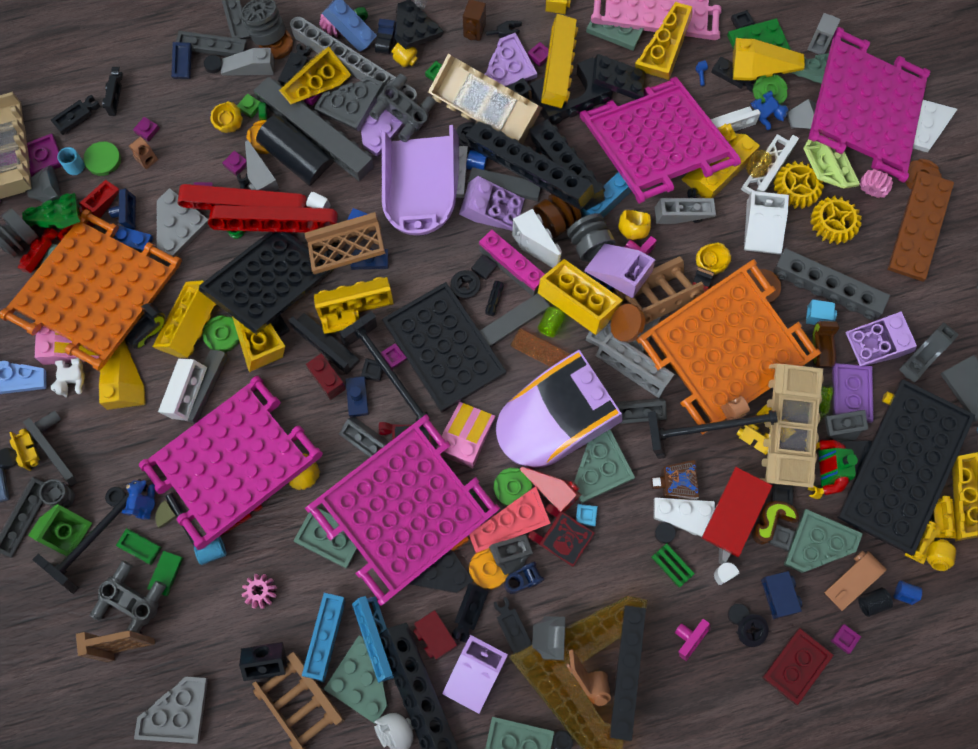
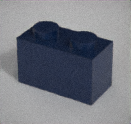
(781, 595)

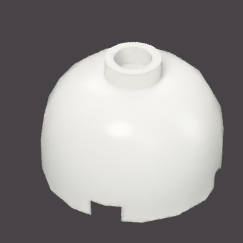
(394, 731)

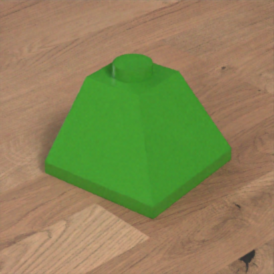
(60, 529)

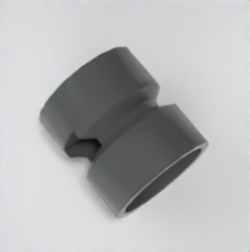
(56, 492)

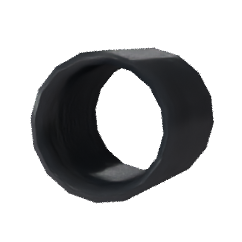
(875, 602)

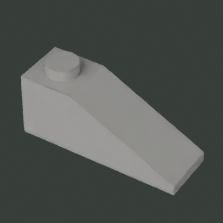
(249, 62)
(258, 173)
(683, 210)

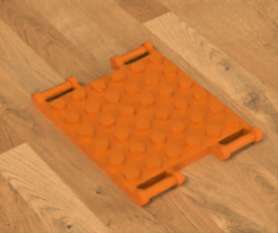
(91, 290)
(726, 343)

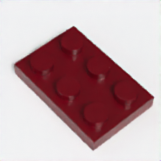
(797, 666)

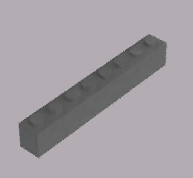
(320, 132)

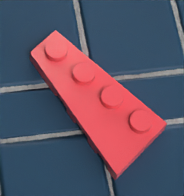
(515, 520)

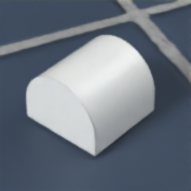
(317, 201)
(725, 572)

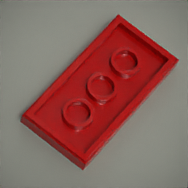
(736, 512)

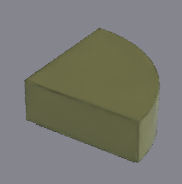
(164, 514)

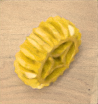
(794, 176)
(834, 226)

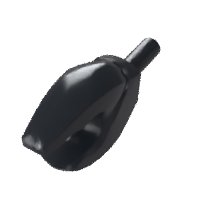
(504, 29)

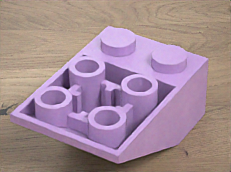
(490, 204)
(621, 268)
(881, 340)
(475, 674)

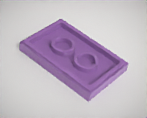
(852, 389)

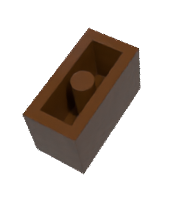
(474, 20)

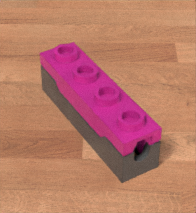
(511, 262)

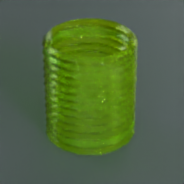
(551, 322)

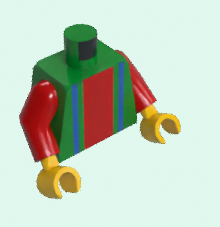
(836, 467)

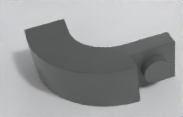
(928, 352)

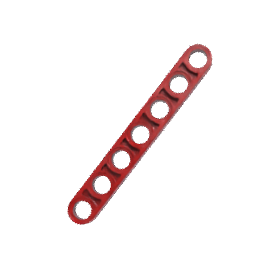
(208, 196)
(270, 218)

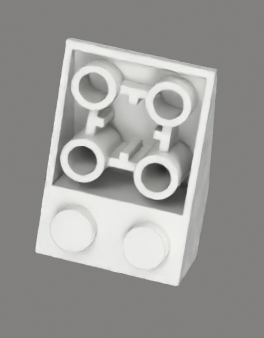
(765, 222)
(535, 239)

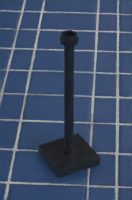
(359, 330)
(659, 434)
(59, 570)

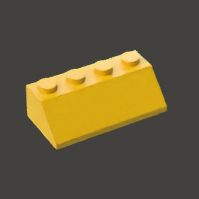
(712, 185)
(359, 296)
(579, 296)
(185, 321)

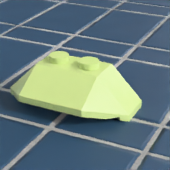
(830, 165)

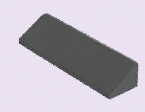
(214, 362)
(638, 410)
(362, 436)
(20, 518)

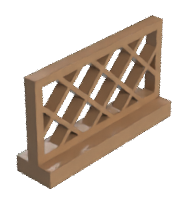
(343, 232)
(104, 647)

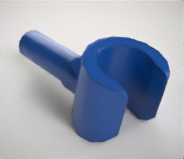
(701, 66)

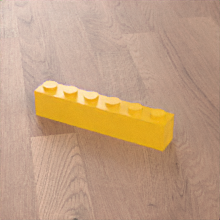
(559, 61)

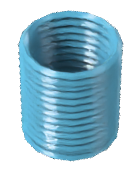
(68, 154)
(211, 552)

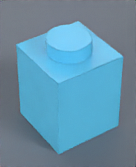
(820, 310)

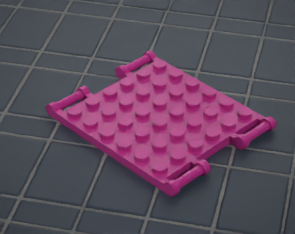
(869, 105)
(659, 138)
(230, 462)
(403, 509)

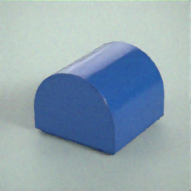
(476, 160)
(907, 593)

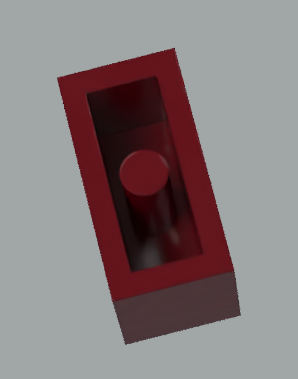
(325, 376)
(435, 636)

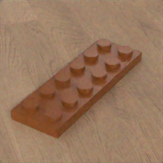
(920, 226)

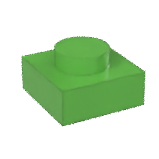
(249, 106)

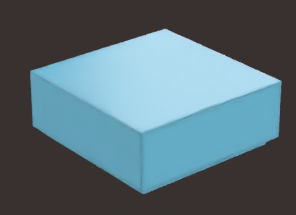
(586, 515)

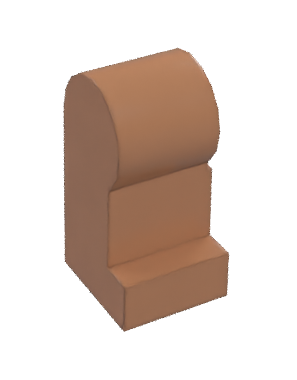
(142, 151)
(736, 408)

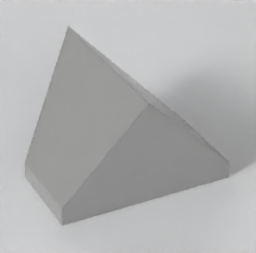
(802, 115)

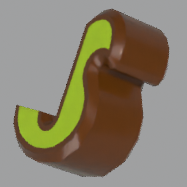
(824, 340)
(768, 518)

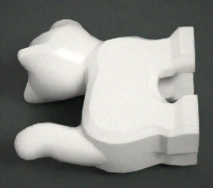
(68, 375)

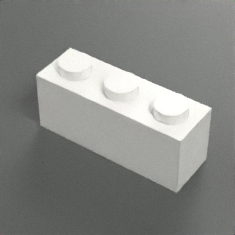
(182, 389)

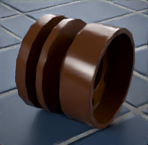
(556, 214)

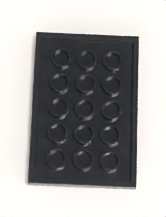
(264, 280)
(444, 347)

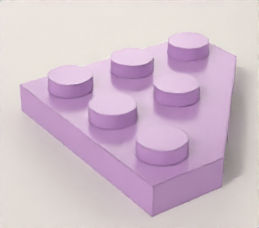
(510, 62)
(372, 131)

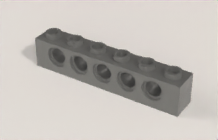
(824, 275)

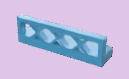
(371, 636)
(324, 637)

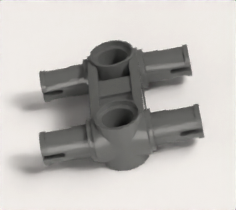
(402, 107)
(127, 599)

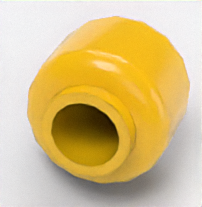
(404, 56)
(941, 555)

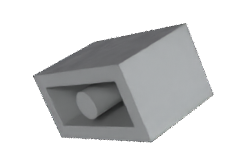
(823, 34)

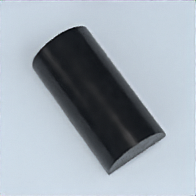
(293, 149)

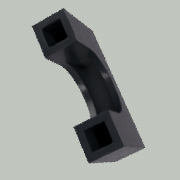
(592, 97)

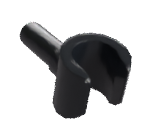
(243, 182)

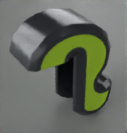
(147, 326)

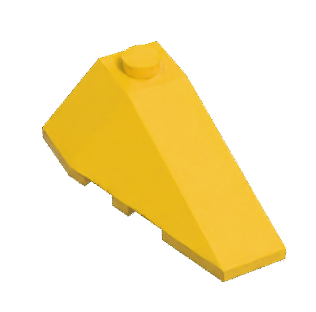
(758, 58)
(317, 76)
(120, 382)

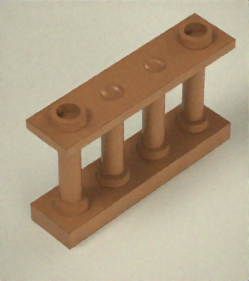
(660, 276)
(319, 699)

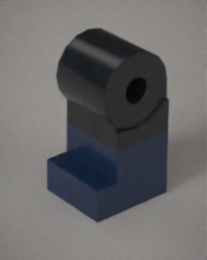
(385, 36)

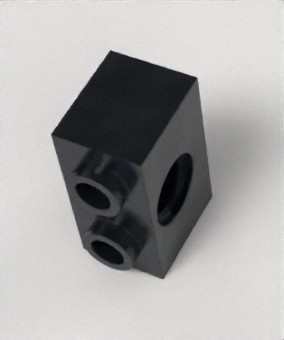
(263, 661)

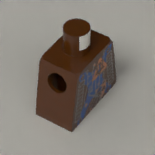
(678, 481)

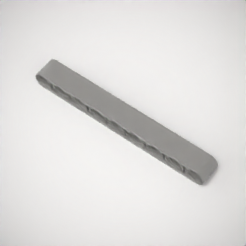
(319, 40)

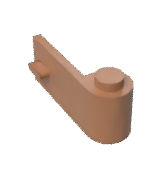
(855, 580)
(594, 683)

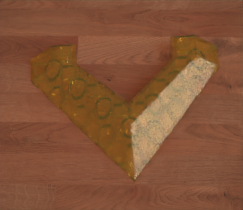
(559, 686)

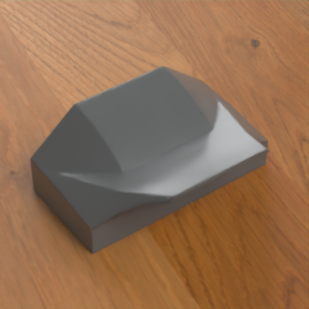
(44, 185)
(846, 425)
(511, 553)
(549, 637)

